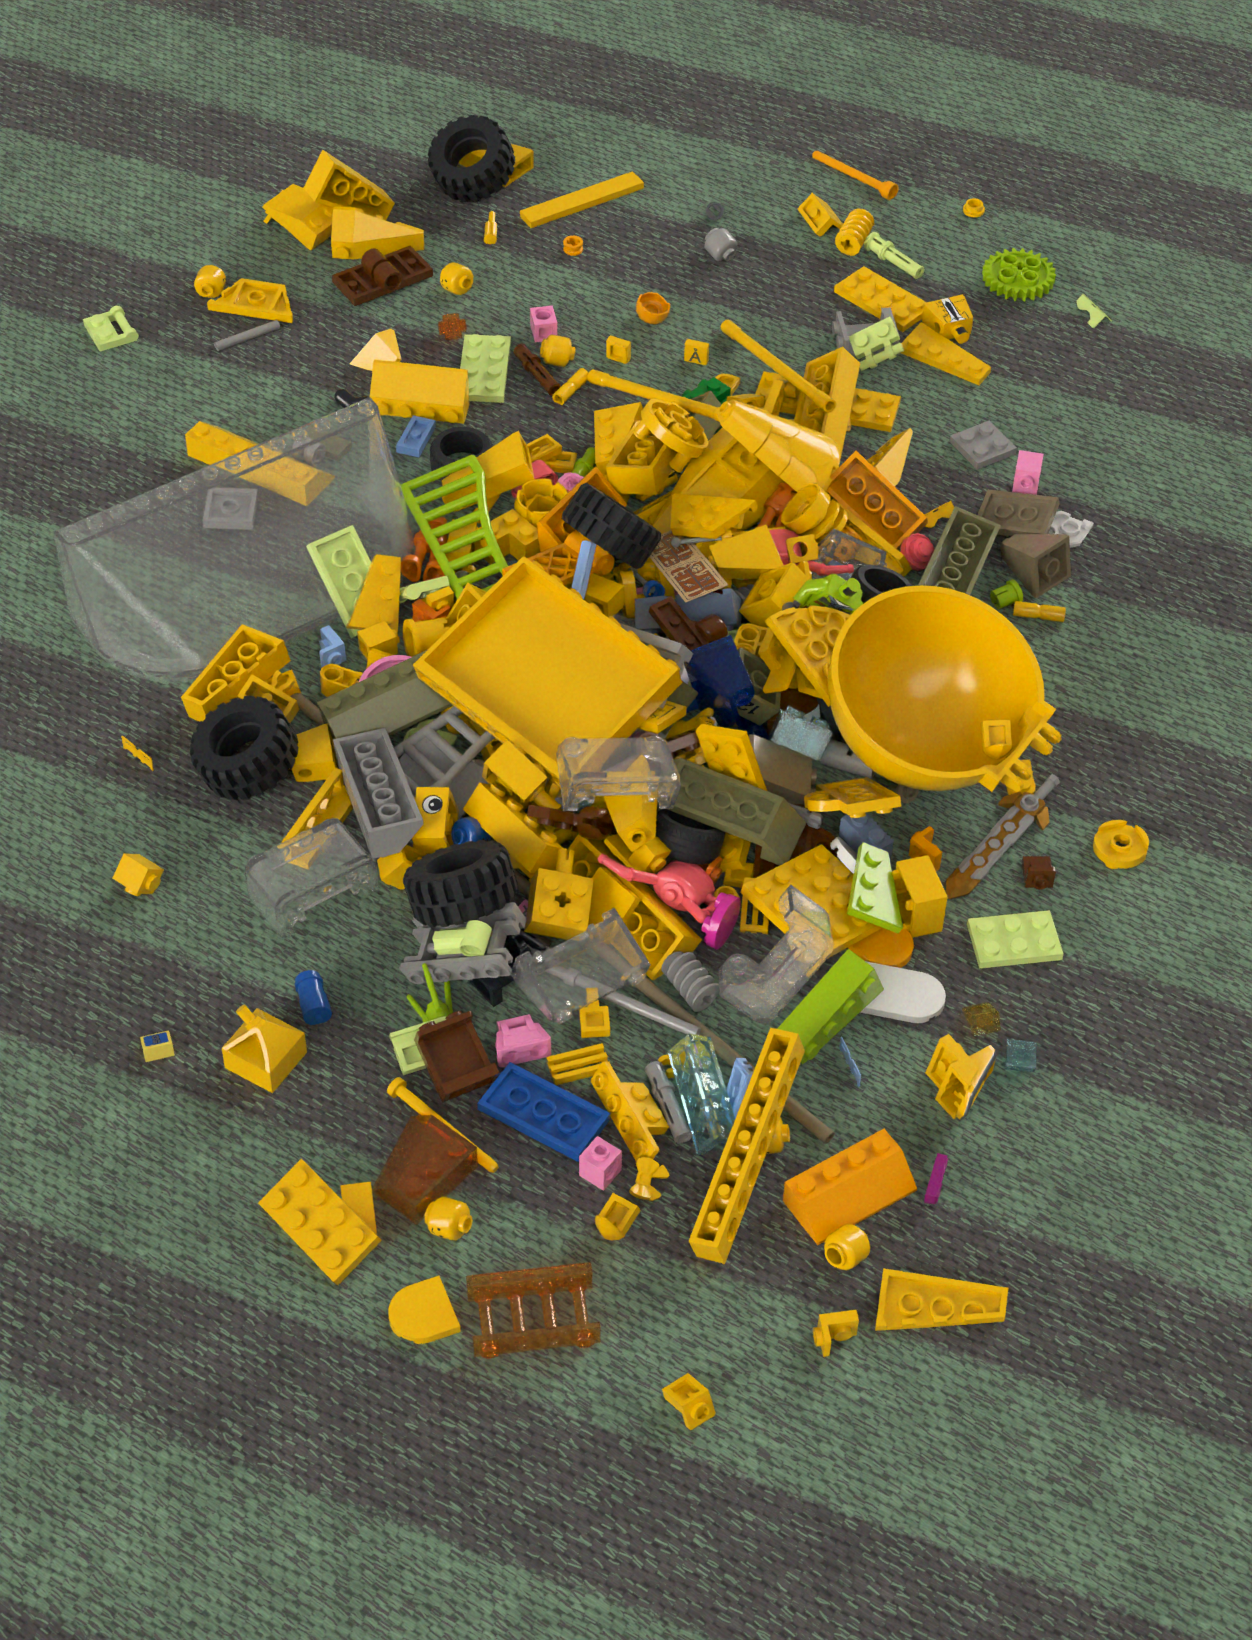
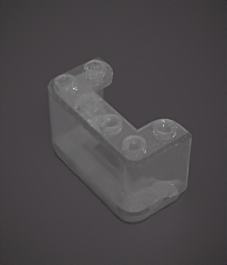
(307, 872)
(768, 987)

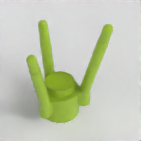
(435, 1008)

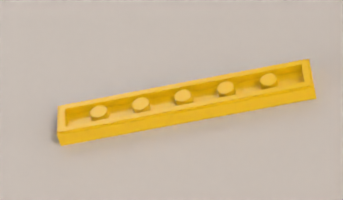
(581, 199)

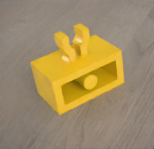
(259, 688)

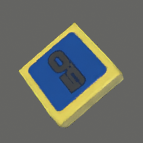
(157, 1046)

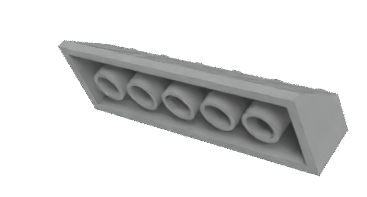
(378, 791)

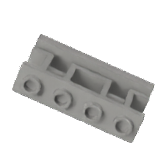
(458, 966)

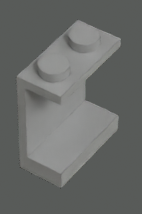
(844, 331)

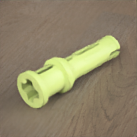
(886, 250)

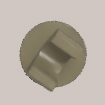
(907, 794)

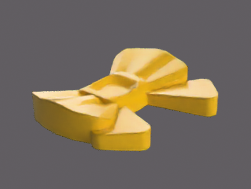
(647, 1170)

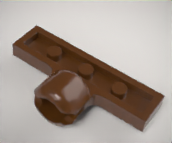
(682, 629)
(590, 822)

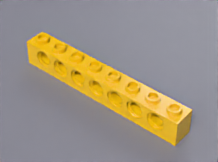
(747, 1146)

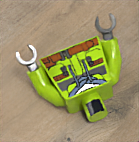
(829, 592)

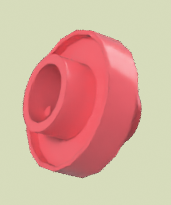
(917, 551)

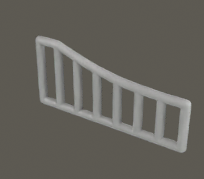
(429, 731)

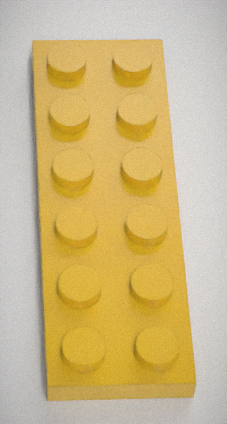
(868, 407)

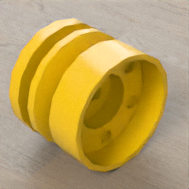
(813, 513)

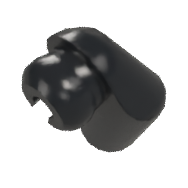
(346, 399)

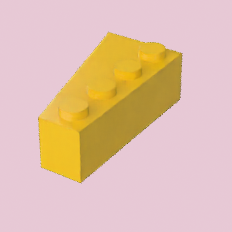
(340, 186)
(226, 674)

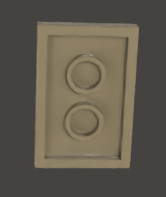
(1019, 512)

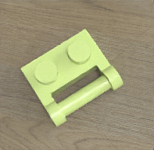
(103, 332)
(422, 589)

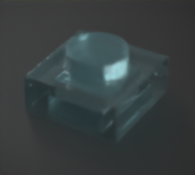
(1021, 1055)

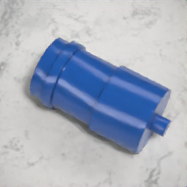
(312, 997)

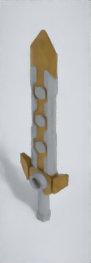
(1022, 812)

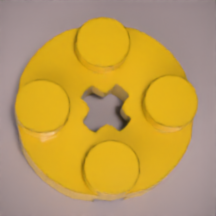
(1117, 856)

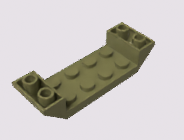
(738, 810)

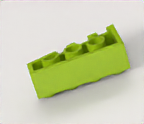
(833, 1003)

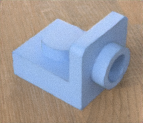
(332, 647)

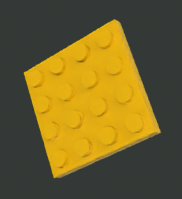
(821, 879)

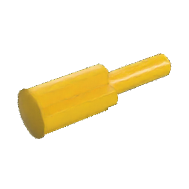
(490, 234)

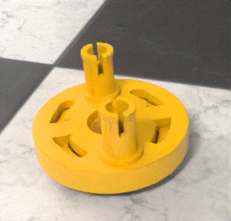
(673, 428)

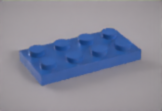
(543, 1111)

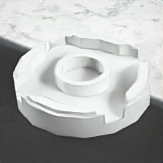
(845, 853)

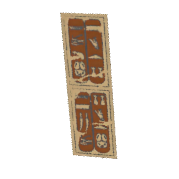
(686, 568)

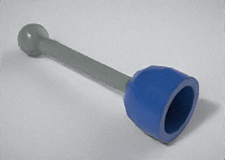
(652, 586)

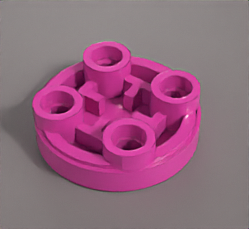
(722, 921)

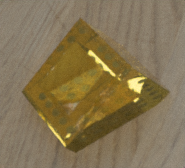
(982, 1018)

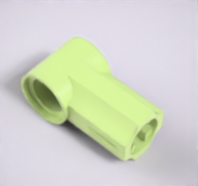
(466, 940)

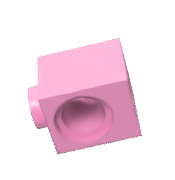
(543, 322)
(600, 1163)

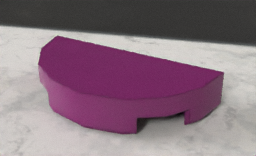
(935, 1182)

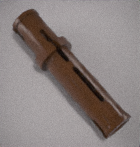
(524, 355)

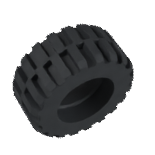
(462, 138)
(611, 526)
(256, 767)
(460, 883)

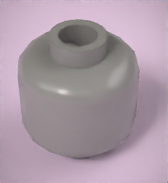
(720, 244)

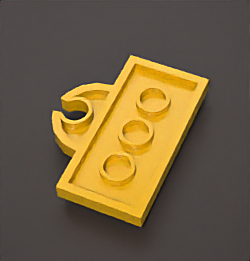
(852, 798)

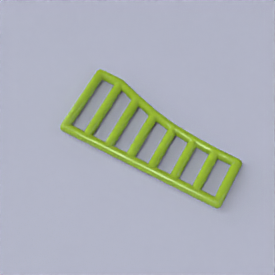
(481, 514)

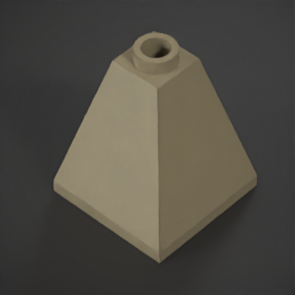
(1038, 560)

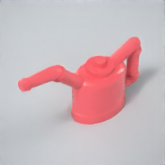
(779, 537)
(677, 885)

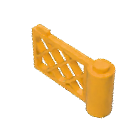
(602, 562)

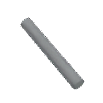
(247, 335)

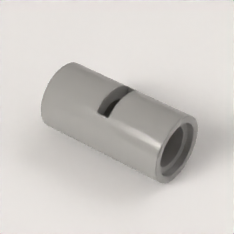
(841, 757)

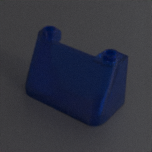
(723, 684)

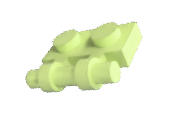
(874, 338)

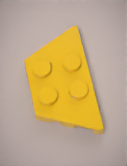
(254, 300)
(706, 515)

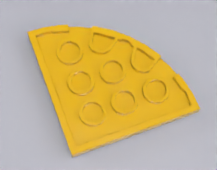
(809, 640)

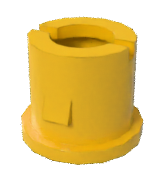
(422, 634)

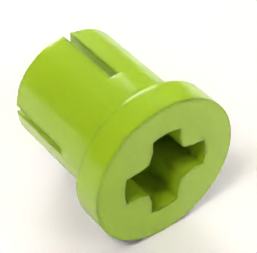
(1006, 594)

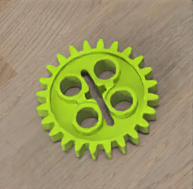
(1019, 274)

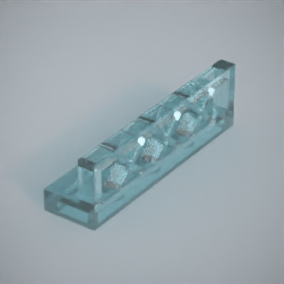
(706, 1087)

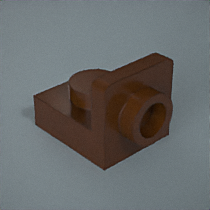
(1038, 872)

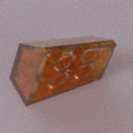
(424, 1166)

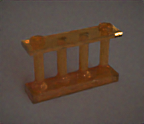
(525, 1282)

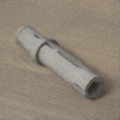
(663, 1091)

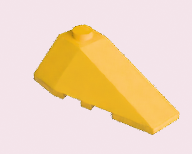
(891, 456)

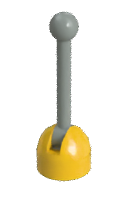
(676, 542)

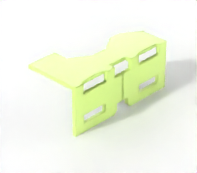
(1096, 314)

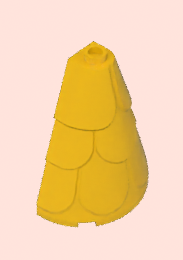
(787, 448)

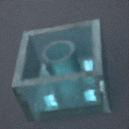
(801, 733)

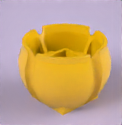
(538, 499)

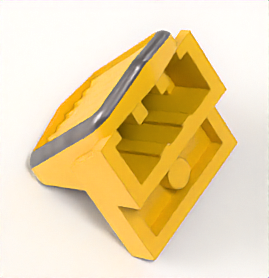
(959, 1075)

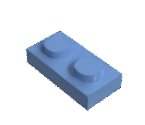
(415, 436)

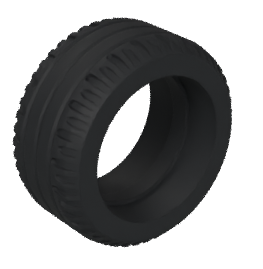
(456, 441)
(877, 580)
(688, 838)

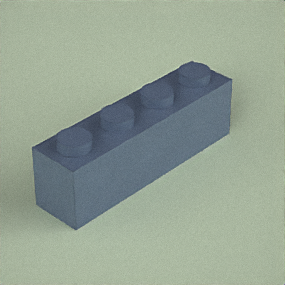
(723, 605)

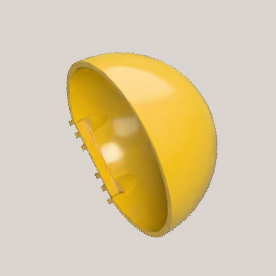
(919, 679)

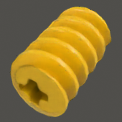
(854, 231)

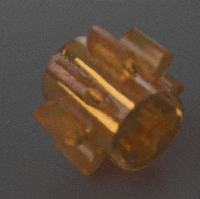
(452, 326)

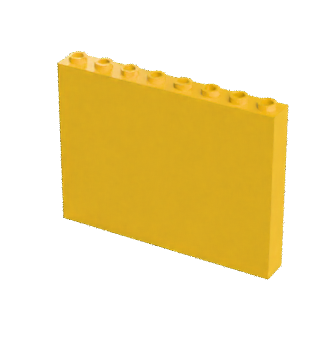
(546, 667)

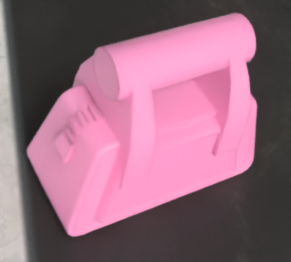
(521, 1041)

